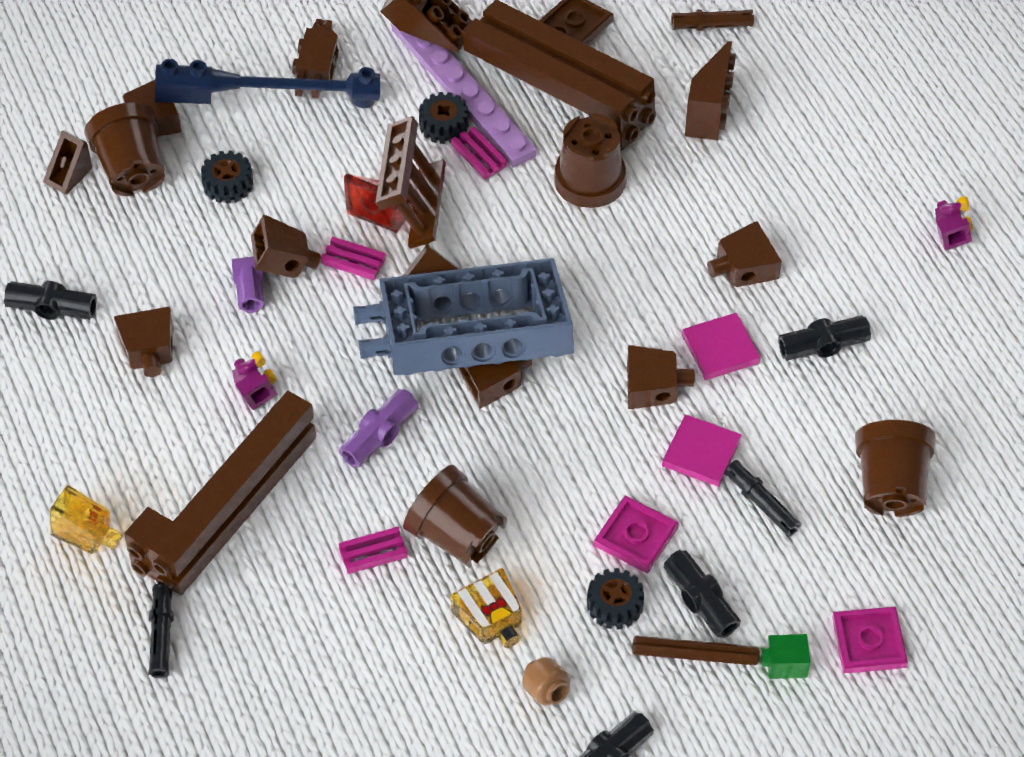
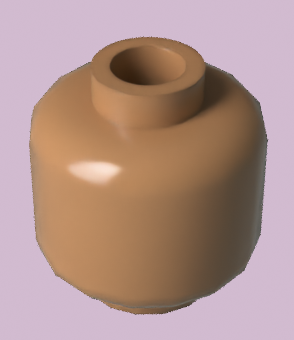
(546, 681)

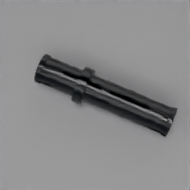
(753, 488)
(161, 618)

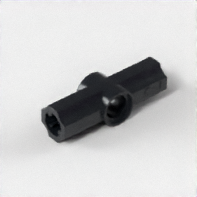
(50, 300)
(824, 337)
(702, 594)
(621, 739)

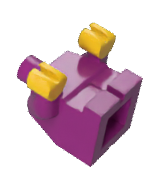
(951, 227)
(252, 385)

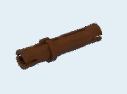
(717, 19)

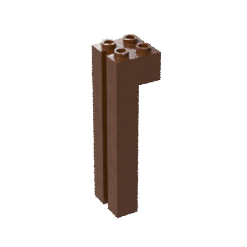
(563, 68)
(183, 548)

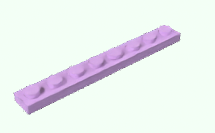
(482, 108)

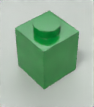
(786, 656)

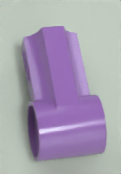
(248, 284)

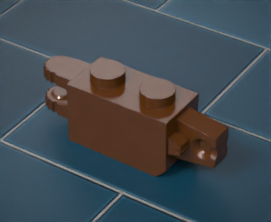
(317, 54)

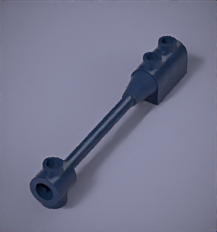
(198, 81)

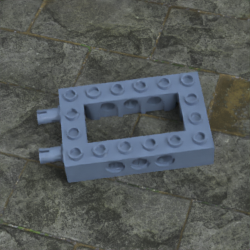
(415, 297)

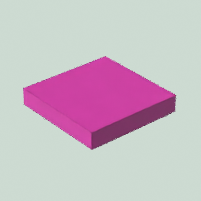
(720, 346)
(701, 450)
(636, 534)
(869, 640)

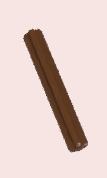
(695, 650)

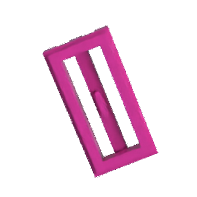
(477, 142)
(354, 254)
(370, 546)

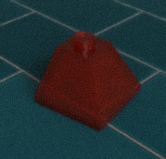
(360, 203)

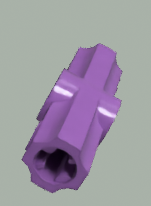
(378, 428)

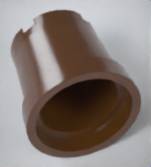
(127, 147)
(590, 162)
(895, 465)
(455, 517)

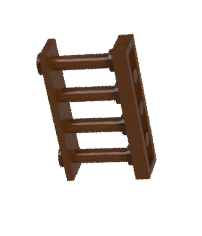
(395, 184)

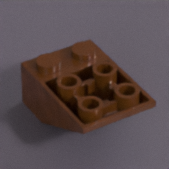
(429, 20)
(709, 96)

